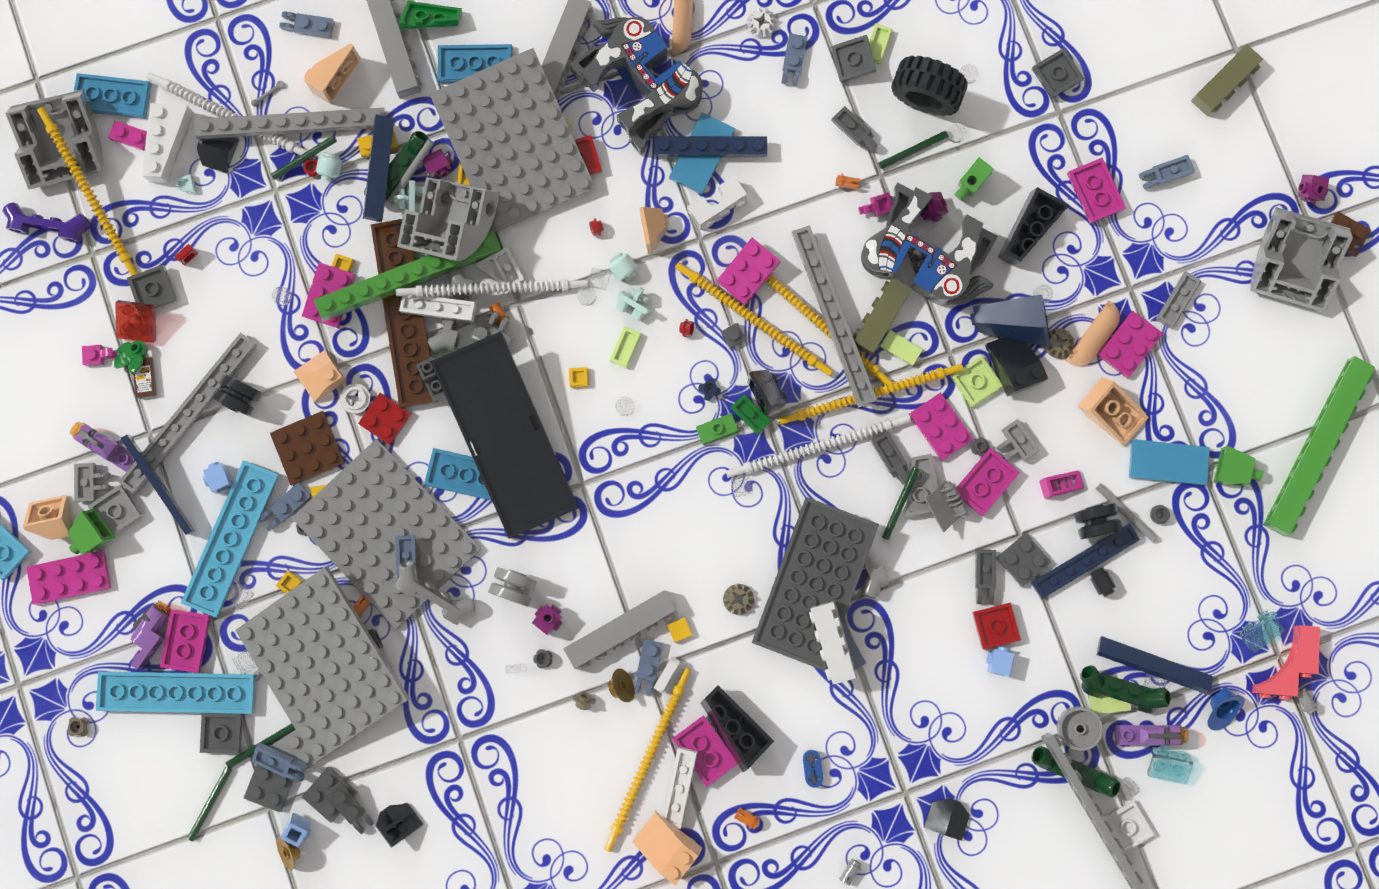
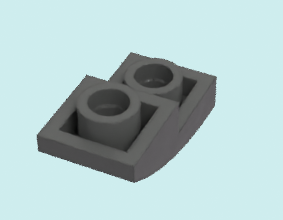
(430, 379)

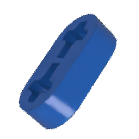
(817, 767)

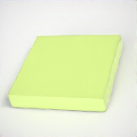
(976, 381)

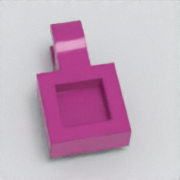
(879, 205)
(96, 354)

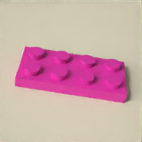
(68, 577)

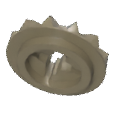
(1067, 347)
(729, 598)

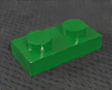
(750, 414)

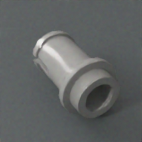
(1306, 701)
(850, 871)

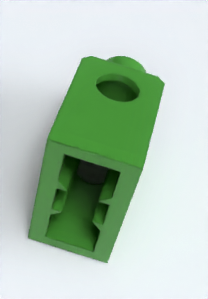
(979, 174)
(1236, 468)
(89, 533)

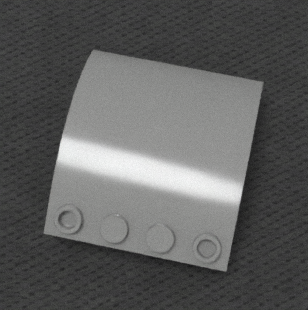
(37, 153)
(449, 221)
(1300, 259)

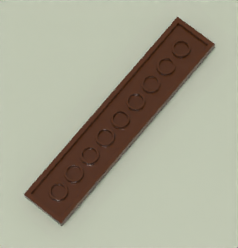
(405, 331)

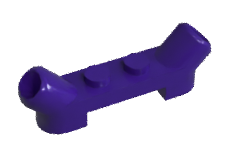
(68, 231)

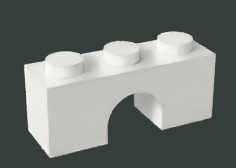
(706, 213)

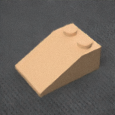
(331, 73)
(1113, 410)
(667, 848)

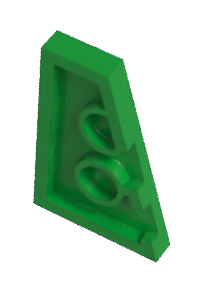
(429, 15)

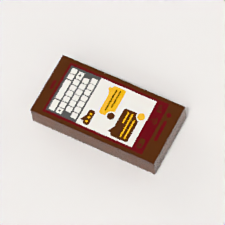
(145, 379)

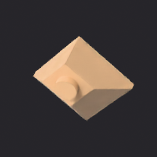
(653, 225)
(320, 376)
(49, 518)

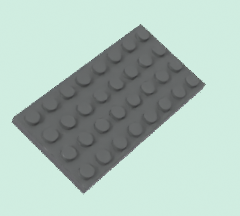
(817, 568)

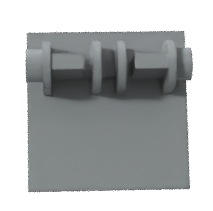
(945, 505)

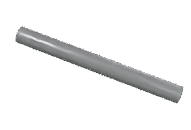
(411, 170)
(1126, 512)

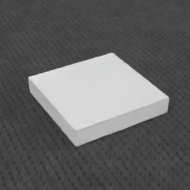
(1129, 826)

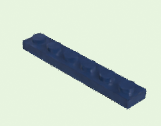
(711, 146)

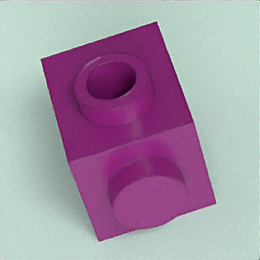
(437, 164)

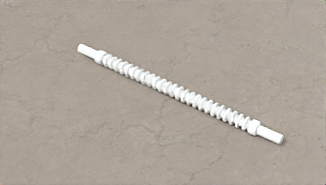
(168, 85)
(419, 291)
(887, 425)

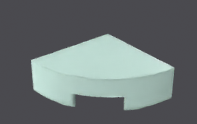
(186, 184)

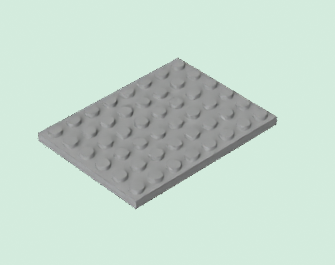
(513, 138)
(357, 526)
(322, 664)

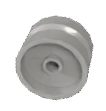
(512, 587)
(1067, 725)

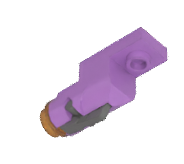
(102, 445)
(147, 634)
(1150, 735)

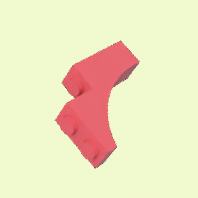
(1301, 662)

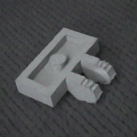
(486, 328)
(1020, 441)
(85, 482)

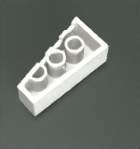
(164, 137)
(833, 642)

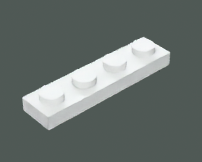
(439, 307)
(680, 786)

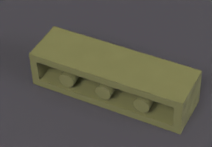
(1227, 79)
(882, 316)

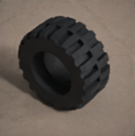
(929, 85)

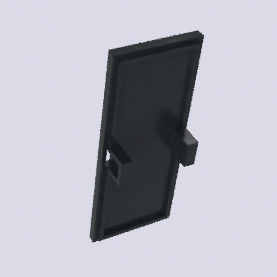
(506, 434)

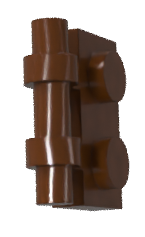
(1357, 230)

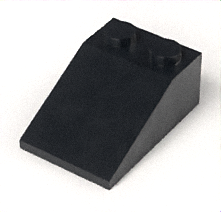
(1015, 365)
(766, 391)

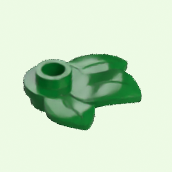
(131, 356)

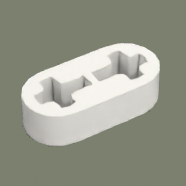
(667, 674)

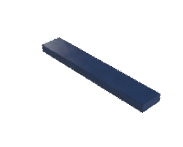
(378, 168)
(157, 484)
(1085, 561)
(1154, 665)

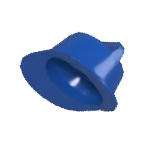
(1224, 709)

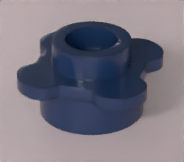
(709, 394)

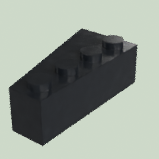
(1034, 220)
(737, 729)

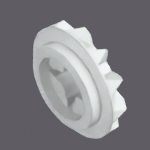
(753, 24)
(352, 390)

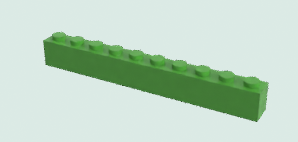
(404, 276)
(1319, 446)

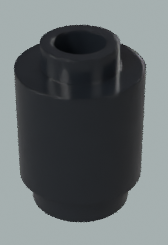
(1102, 582)

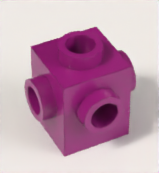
(1313, 188)
(935, 208)
(541, 623)

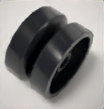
(236, 395)
(1098, 521)

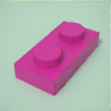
(128, 135)

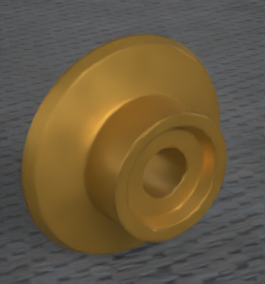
(621, 685)
(288, 853)

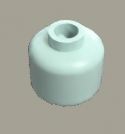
(329, 166)
(622, 266)

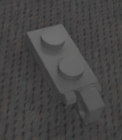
(854, 129)
(891, 456)

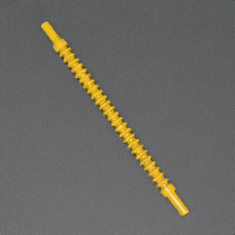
(52, 129)
(812, 359)
(874, 370)
(940, 373)
(617, 828)

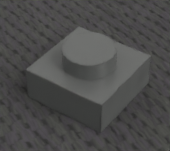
(733, 335)

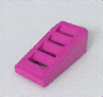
(1049, 485)

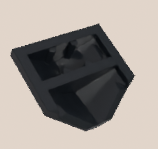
(217, 152)
(947, 818)
(397, 823)

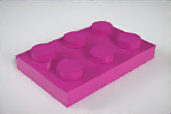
(1096, 190)
(748, 271)
(325, 281)
(1130, 344)
(941, 426)
(986, 481)
(185, 641)
(712, 756)

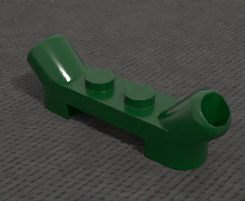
(403, 160)
(1143, 697)
(1091, 777)

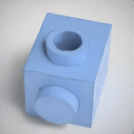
(217, 477)
(1000, 661)
(296, 830)

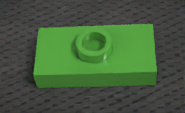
(717, 429)

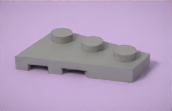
(923, 486)

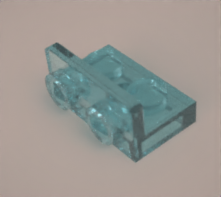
(1262, 631)
(1170, 765)

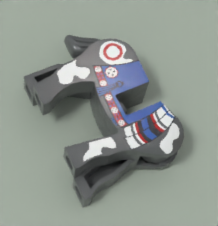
(640, 50)
(942, 276)

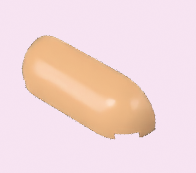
(682, 25)
(1095, 336)

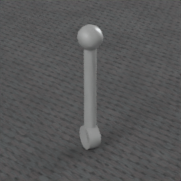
(279, 85)

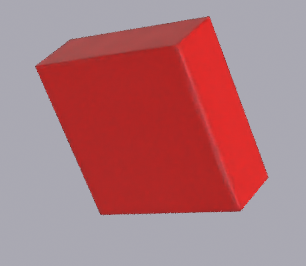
(186, 254)

